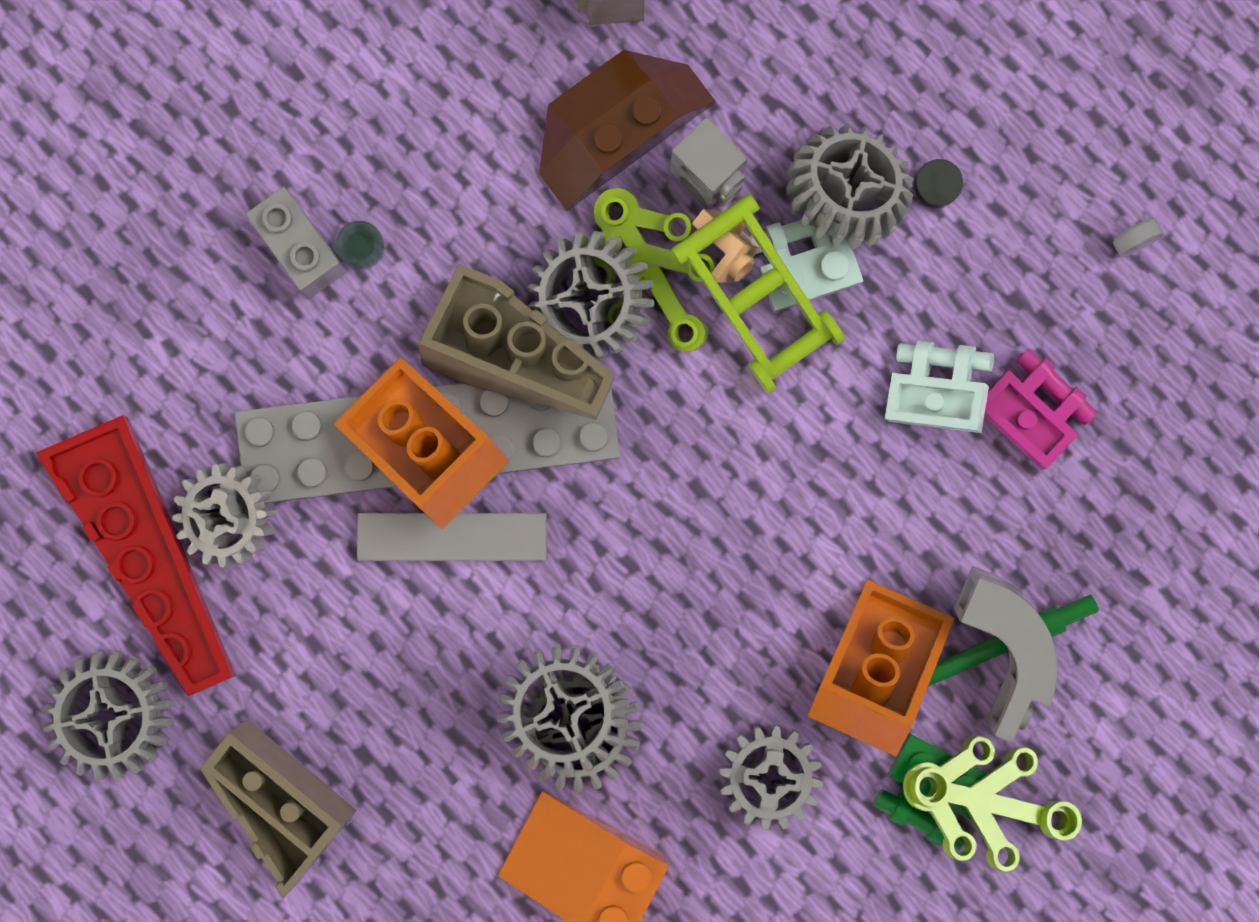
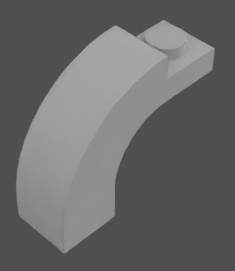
(1032, 672)

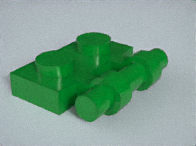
(899, 810)

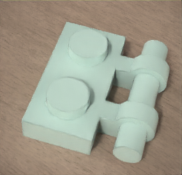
(817, 270)
(939, 401)

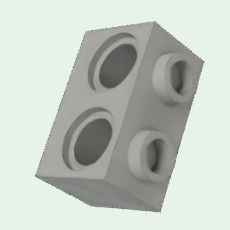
(709, 165)
(296, 242)

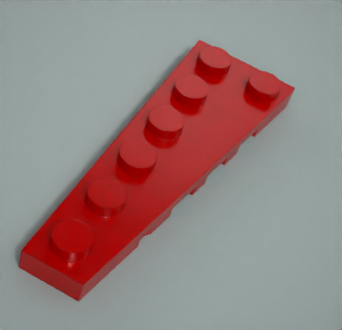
(127, 520)

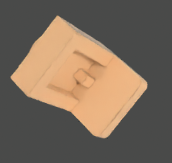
(736, 245)

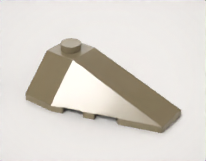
(503, 346)

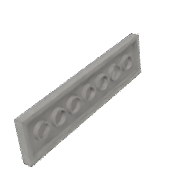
(308, 457)

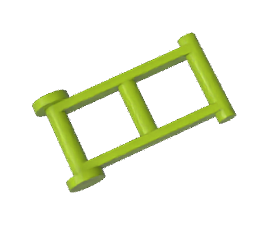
(822, 323)

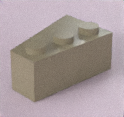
(276, 802)

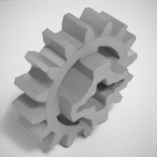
(238, 503)
(768, 798)

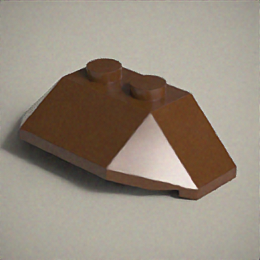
(615, 121)

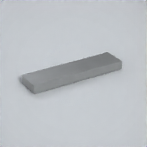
(463, 539)

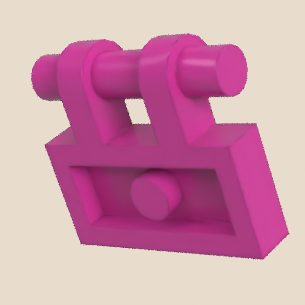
(1027, 419)

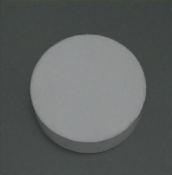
(1137, 237)

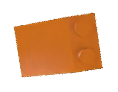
(422, 442)
(881, 668)
(582, 865)

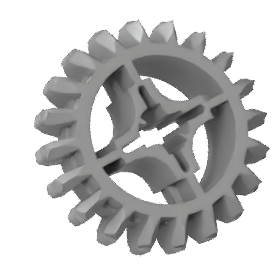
(824, 190)
(588, 277)
(524, 728)
(108, 733)
(548, 736)

